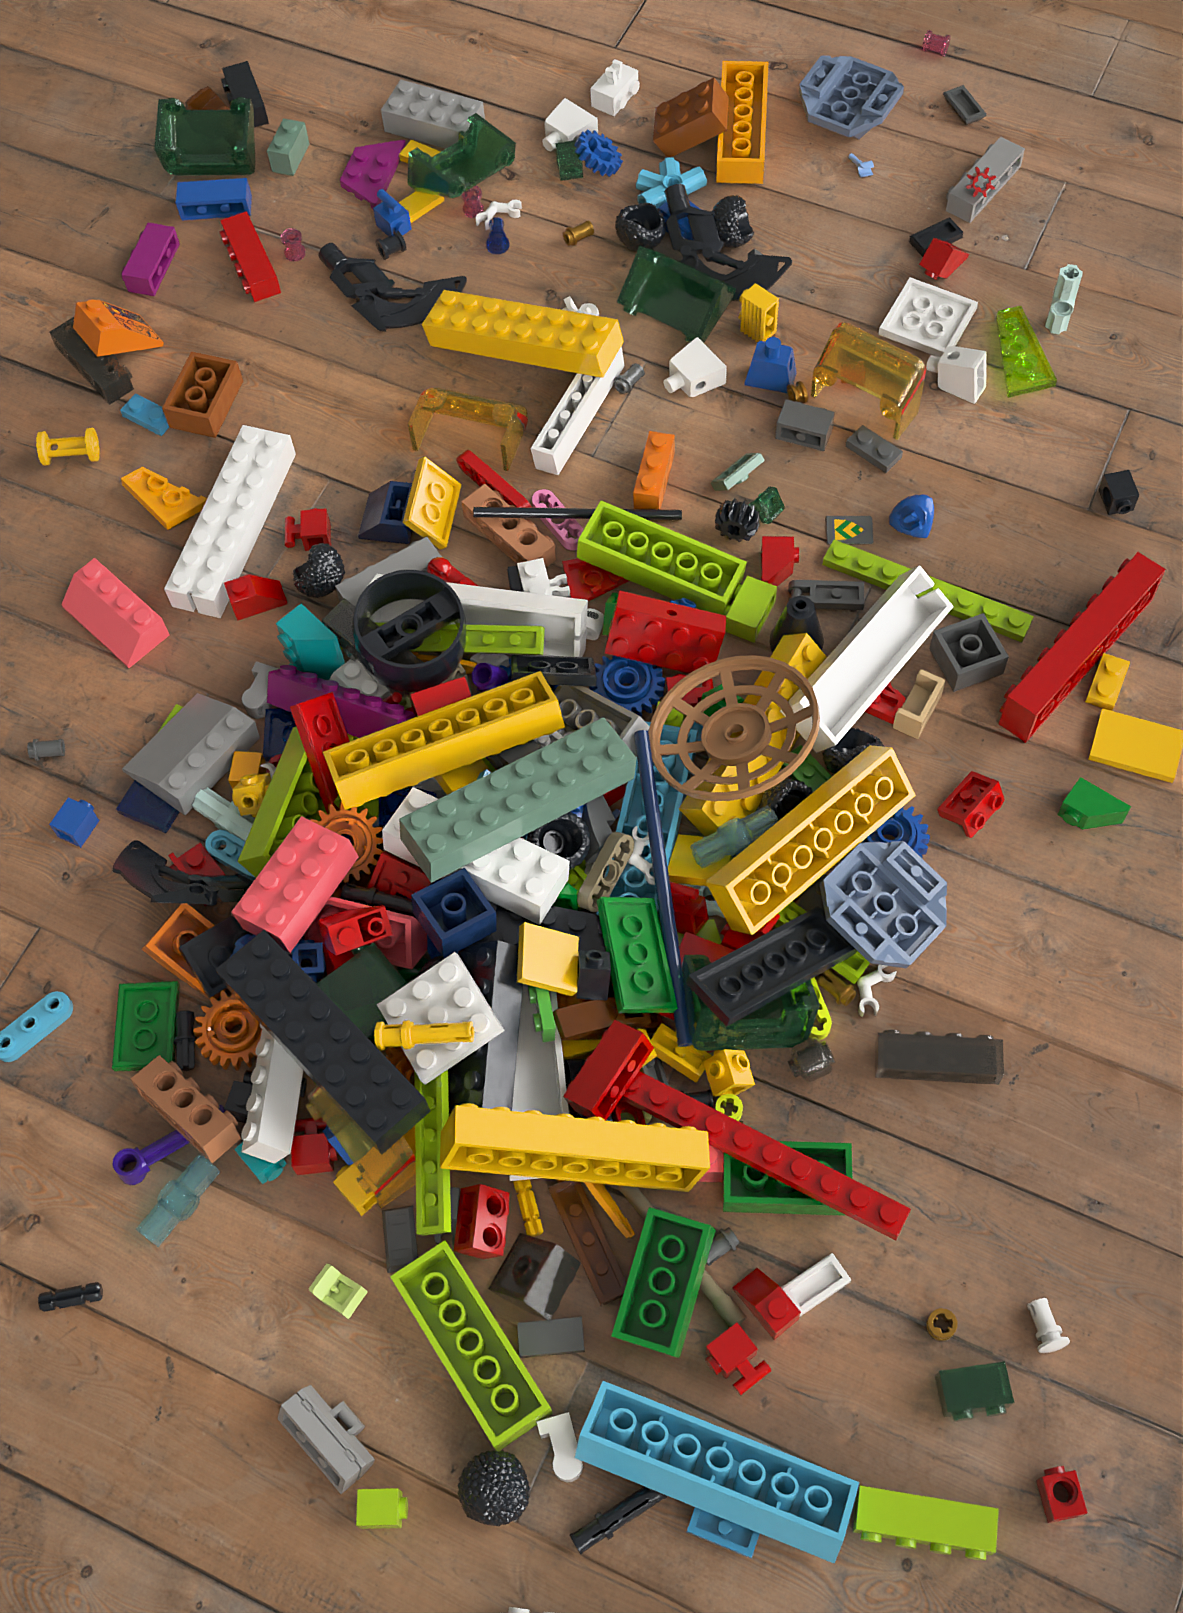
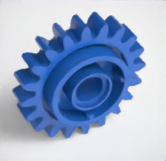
(645, 680)
(903, 828)

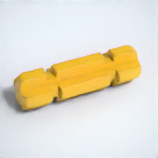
(528, 1207)

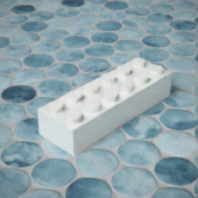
(513, 876)

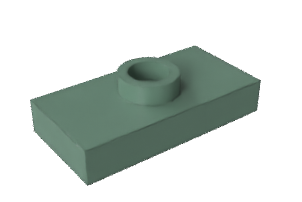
(737, 472)

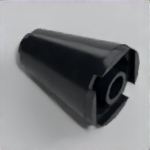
(797, 618)

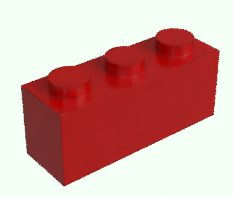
(608, 1071)

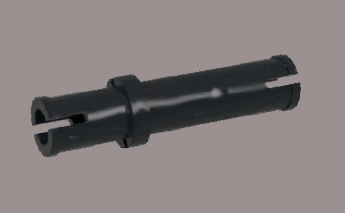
(374, 897)
(615, 1518)

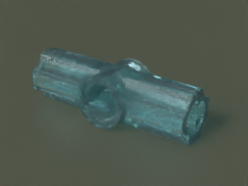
(733, 837)
(178, 1200)

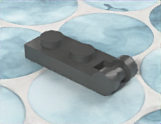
(830, 594)

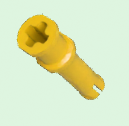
(409, 1034)

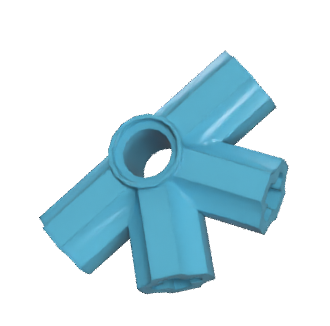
(669, 170)

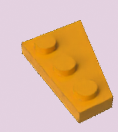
(163, 500)

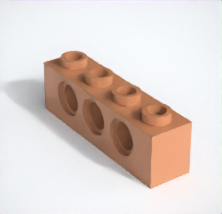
(512, 541)
(186, 1109)

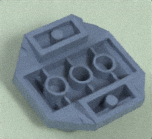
(848, 95)
(905, 888)

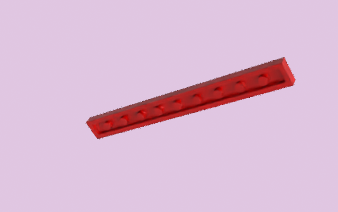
(769, 1156)

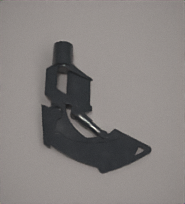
(757, 268)
(374, 282)
(143, 869)

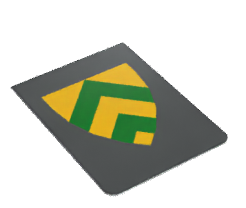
(850, 529)

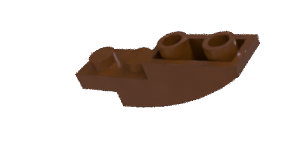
(594, 1017)

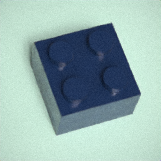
(454, 912)

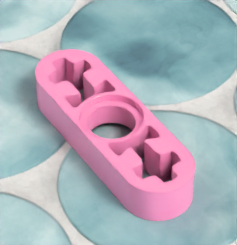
(558, 530)

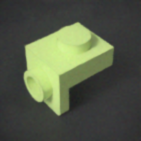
(337, 1291)

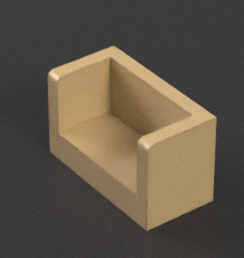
(919, 705)

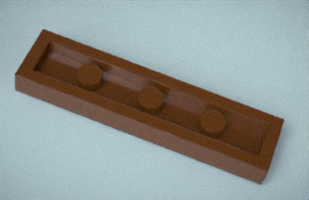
(588, 1241)

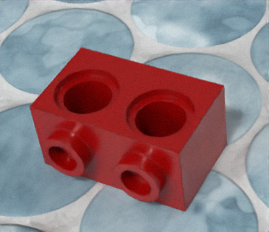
(481, 1221)

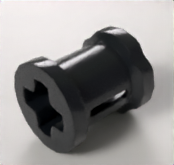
(391, 245)

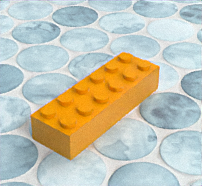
(743, 144)

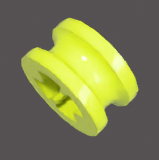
(737, 1105)

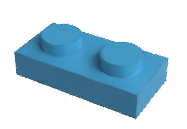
(145, 414)
(723, 1532)

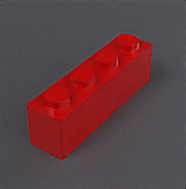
(250, 257)

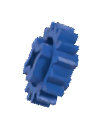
(598, 153)

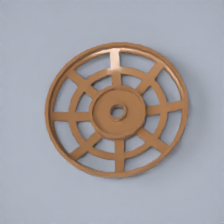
(733, 719)

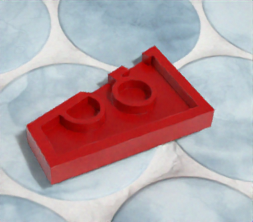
(589, 580)

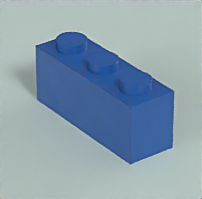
(213, 198)

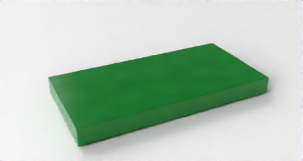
(636, 955)

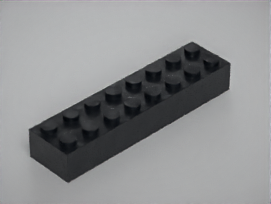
(323, 1041)

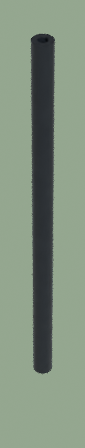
(568, 513)

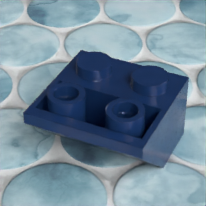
(386, 513)

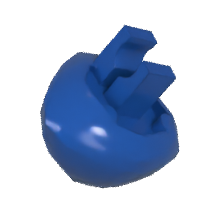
(913, 516)

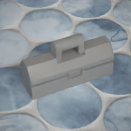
(324, 1439)

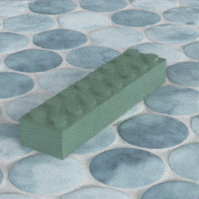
(517, 799)

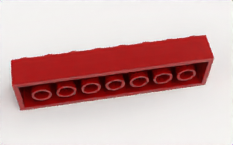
(1080, 646)

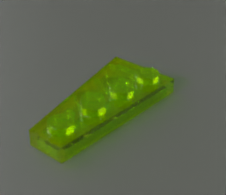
(1022, 355)

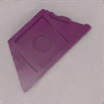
(371, 170)

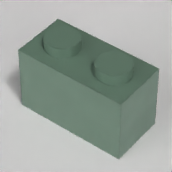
(288, 147)

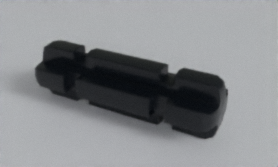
(70, 1296)

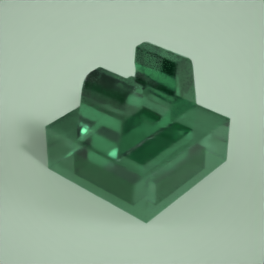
(768, 504)

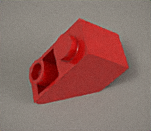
(354, 928)

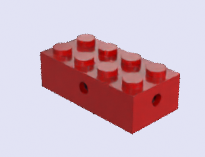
(664, 633)

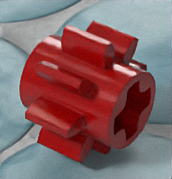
(974, 178)

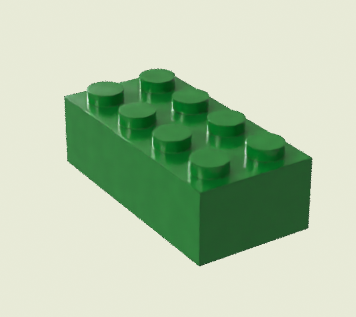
(756, 1192)
(664, 1282)

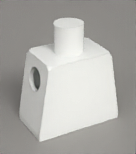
(567, 124)
(695, 370)
(960, 372)

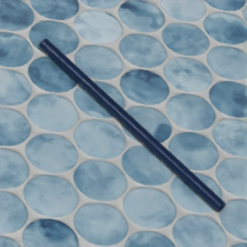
(662, 882)

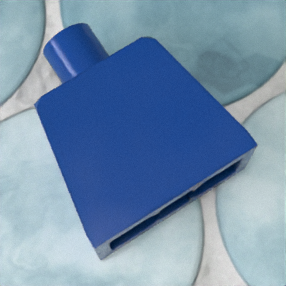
(772, 366)

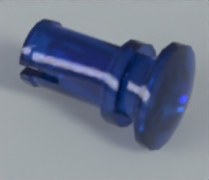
(497, 239)

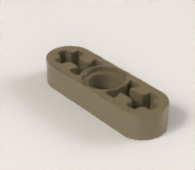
(595, 876)

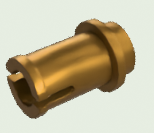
(577, 233)
(837, 988)

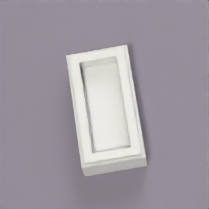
(817, 1283)

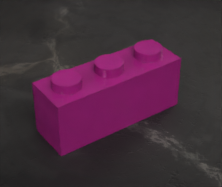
(150, 259)

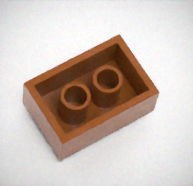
(691, 118)
(203, 394)

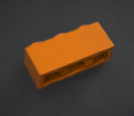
(654, 471)

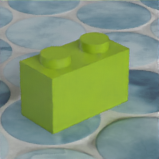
(750, 608)

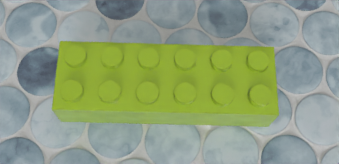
(660, 558)
(288, 797)
(471, 1346)

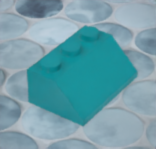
(309, 643)

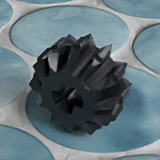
(737, 520)

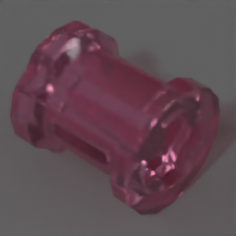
(936, 43)
(472, 201)
(293, 248)

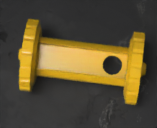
(68, 446)

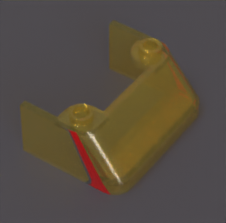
(874, 368)
(472, 408)
(382, 1174)

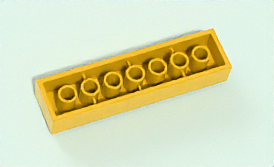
(523, 333)
(444, 740)
(708, 816)
(810, 839)
(573, 1148)

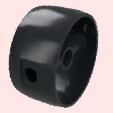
(438, 609)

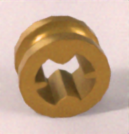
(797, 393)
(935, 1332)

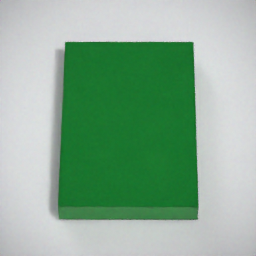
(145, 1024)

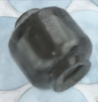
(811, 1060)

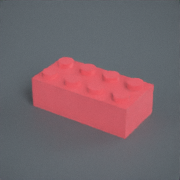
(295, 883)

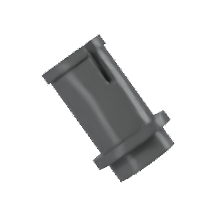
(624, 382)
(49, 748)
(722, 1244)

